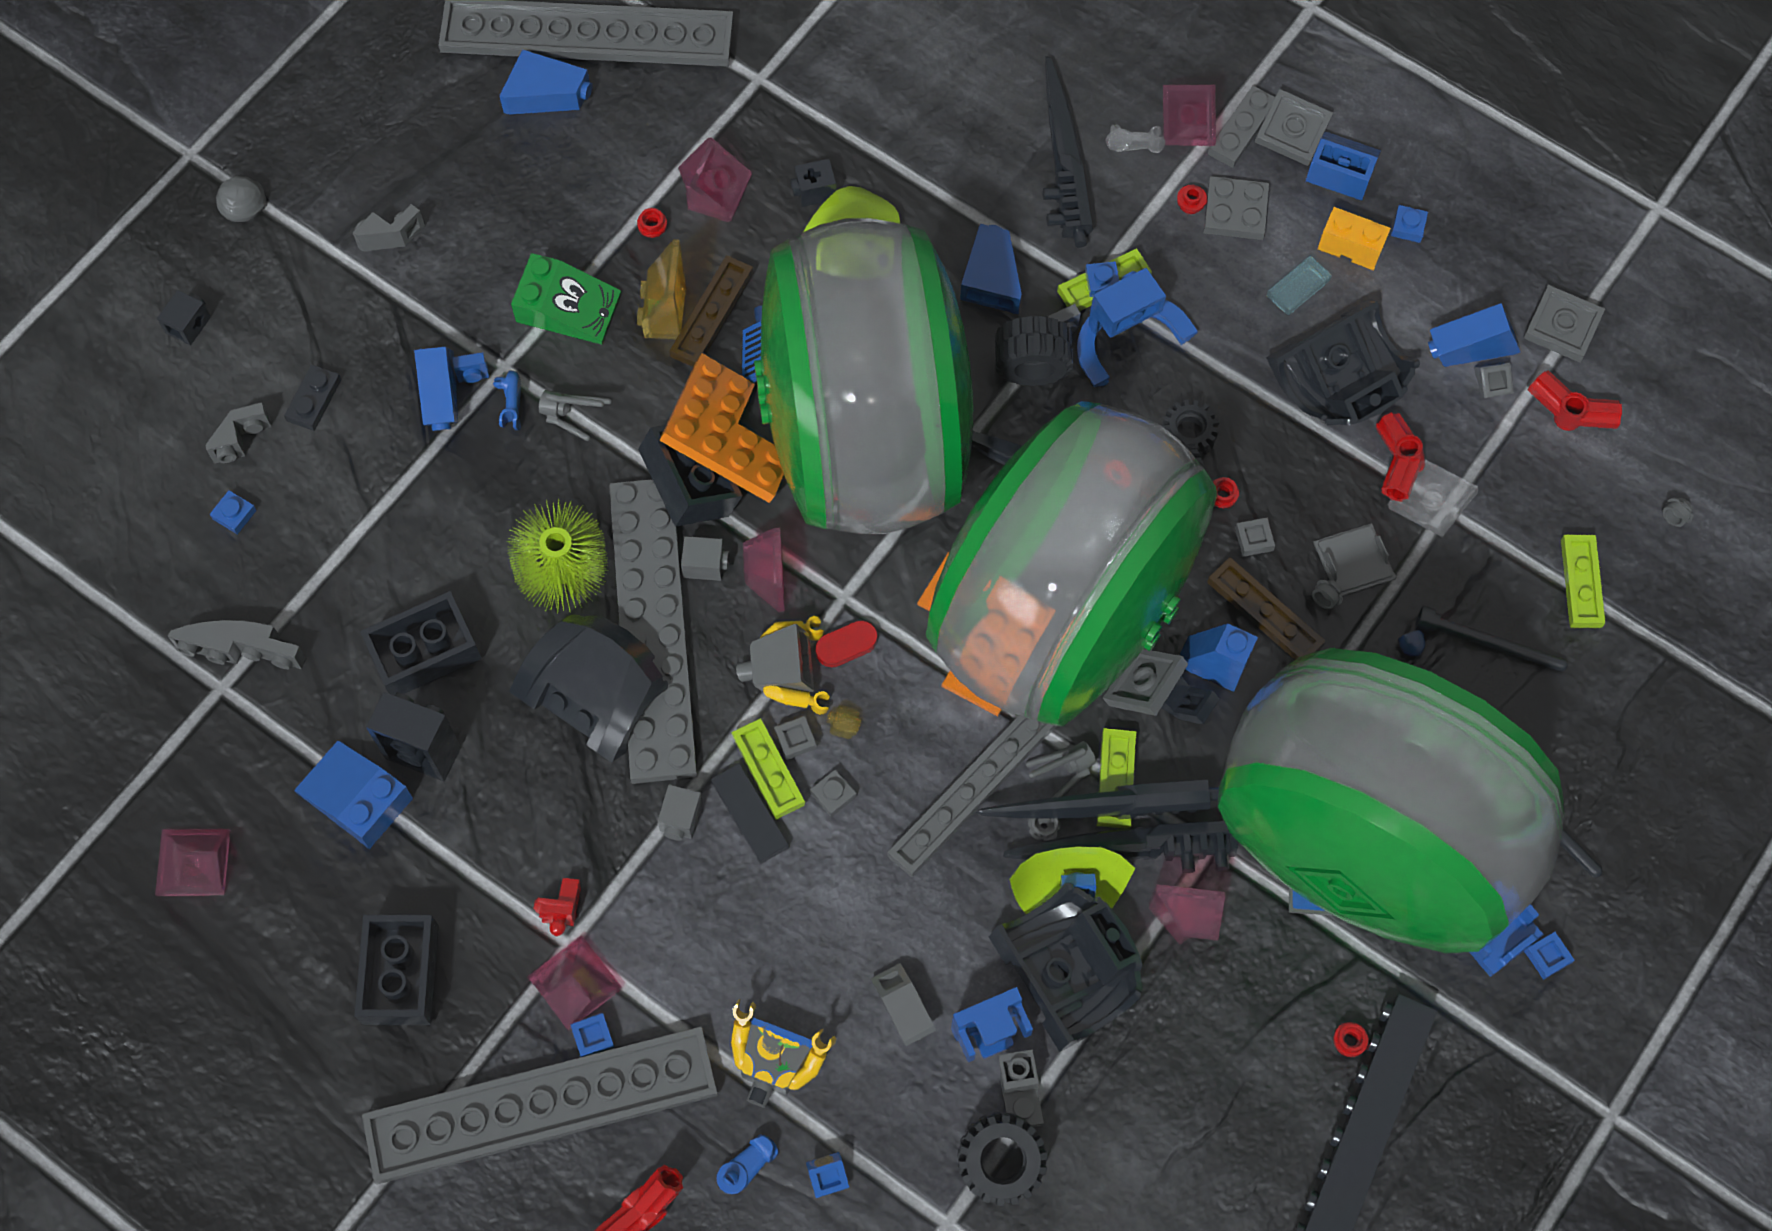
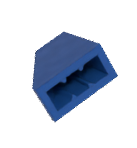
(544, 86)
(992, 271)
(1474, 338)
(437, 387)
(1219, 654)

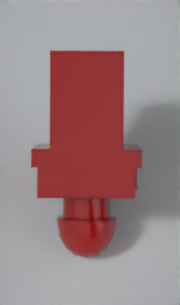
(560, 911)

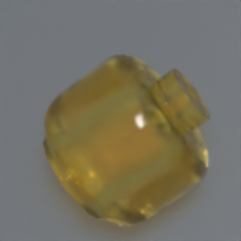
(844, 721)

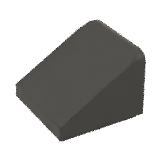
(1494, 379)

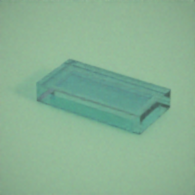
(1299, 285)

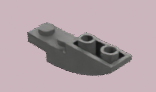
(228, 639)

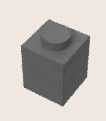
(704, 558)
(679, 813)

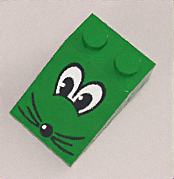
(564, 300)

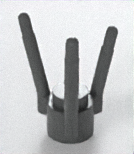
(557, 404)
(1074, 758)

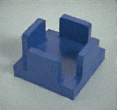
(1510, 942)
(991, 1024)

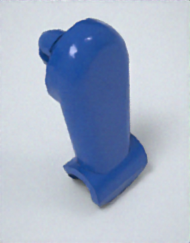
(512, 389)
(740, 1171)

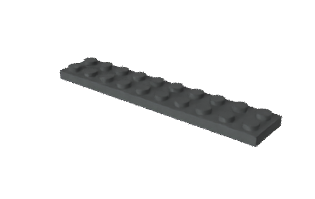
(587, 32)
(652, 610)
(538, 1105)

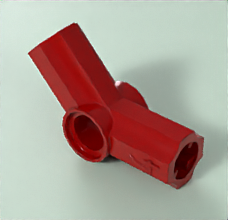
(1589, 412)
(1403, 468)
(647, 1203)

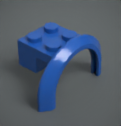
(1123, 307)

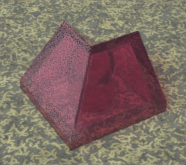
(1189, 115)
(714, 180)
(765, 567)
(192, 862)
(1188, 911)
(574, 982)

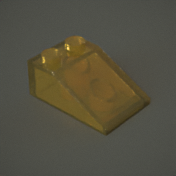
(664, 295)

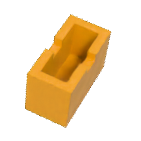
(1354, 238)

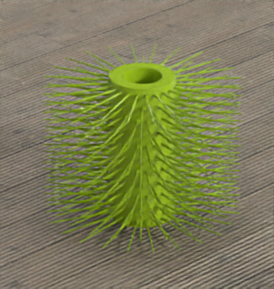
(558, 556)

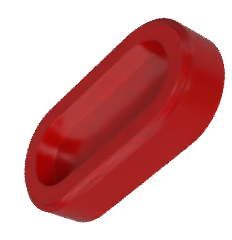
(846, 644)

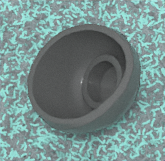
(240, 198)

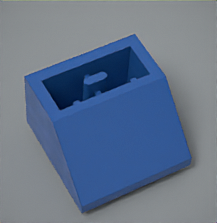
(1342, 165)

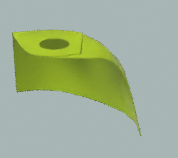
(853, 203)
(1041, 874)

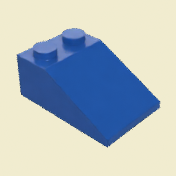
(354, 793)

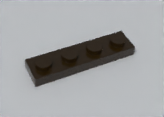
(711, 311)
(1265, 610)

